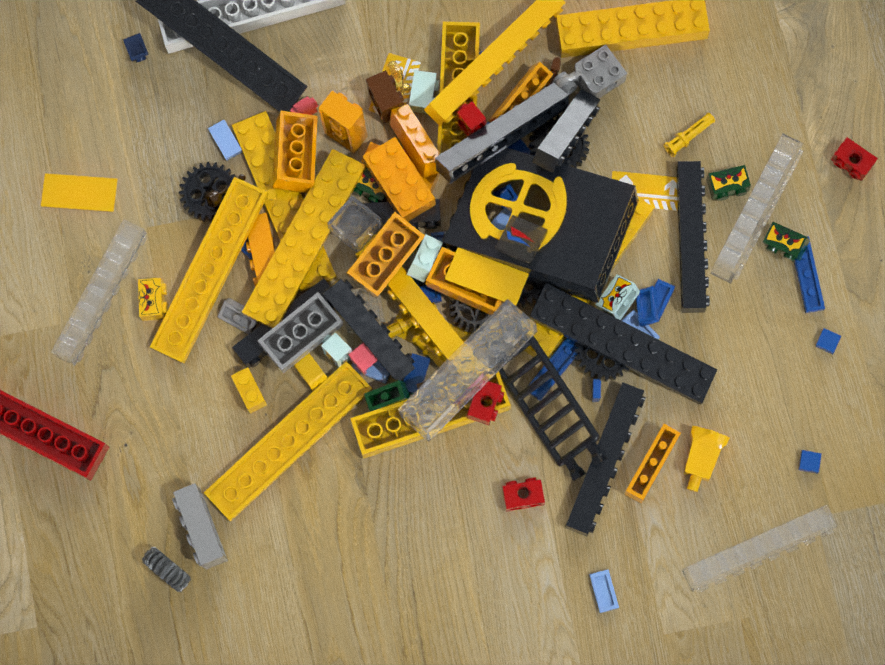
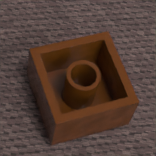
(384, 94)

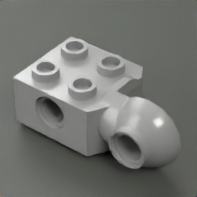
(594, 74)

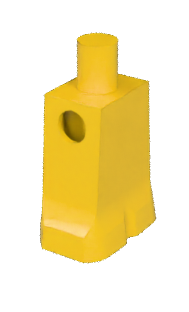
(703, 455)

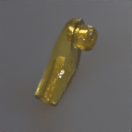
(397, 74)

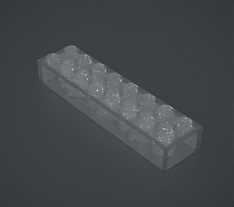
(756, 211)
(468, 370)

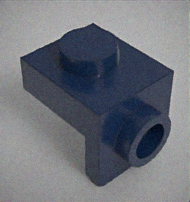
(136, 47)

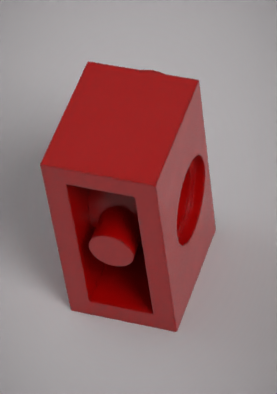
(470, 118)
(850, 149)
(482, 414)
(514, 502)

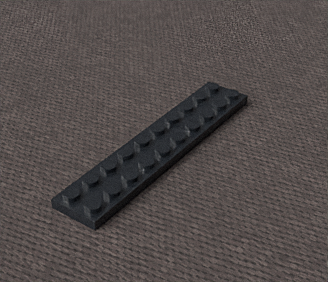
(229, 50)
(623, 343)

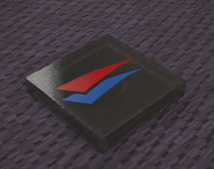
(521, 239)

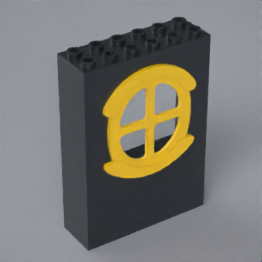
(583, 223)

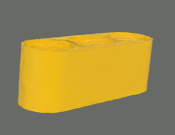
(310, 371)

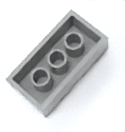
(300, 332)
(200, 526)

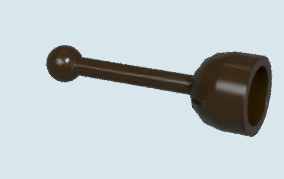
(214, 197)

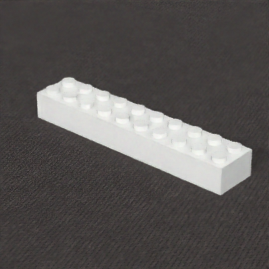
(250, 15)

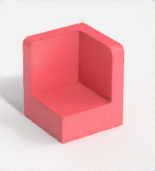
(362, 358)

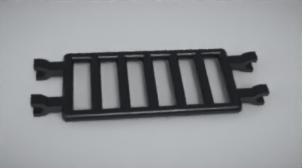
(590, 443)

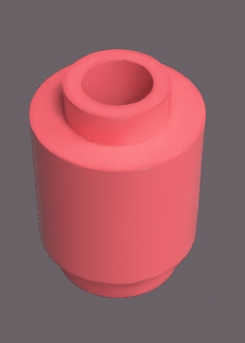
(305, 106)

